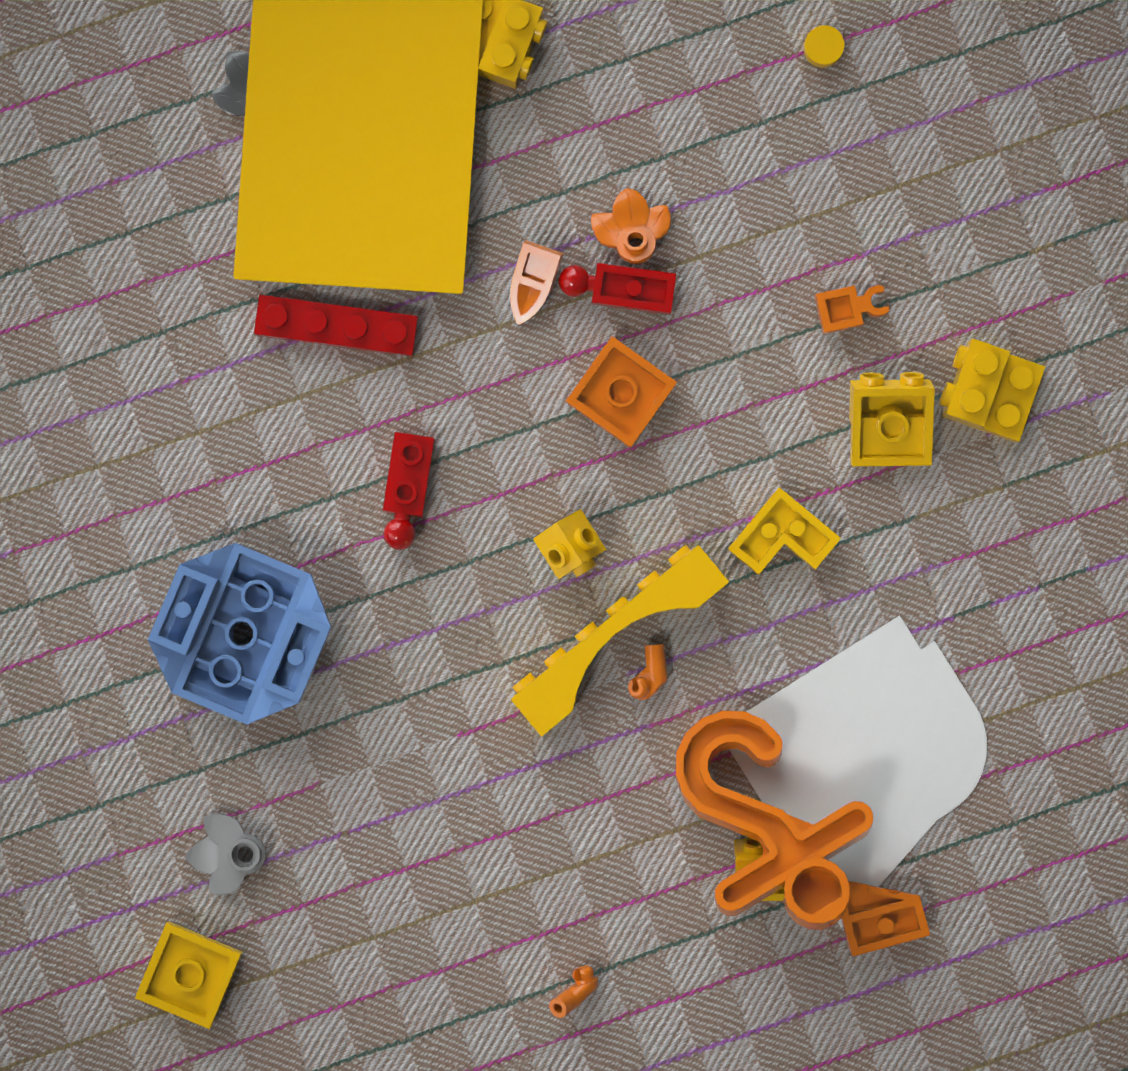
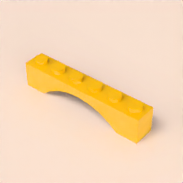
(683, 586)

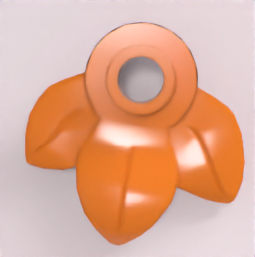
(630, 221)

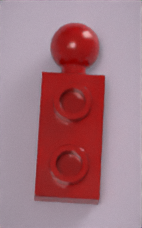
(621, 287)
(406, 486)

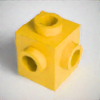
(570, 545)

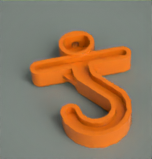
(793, 849)

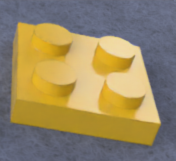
(188, 975)

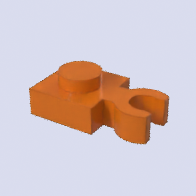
(843, 309)

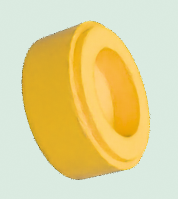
(823, 46)

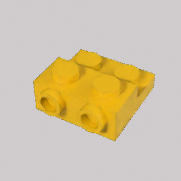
(507, 38)
(991, 390)
(891, 420)

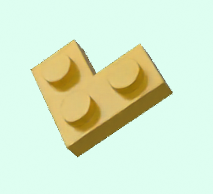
(783, 523)

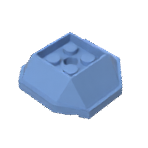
(198, 623)

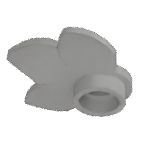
(220, 853)

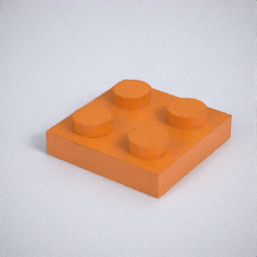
(621, 392)

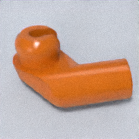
(652, 676)
(572, 997)

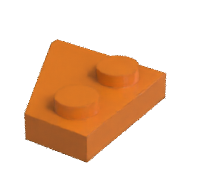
(882, 918)

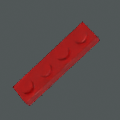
(336, 325)

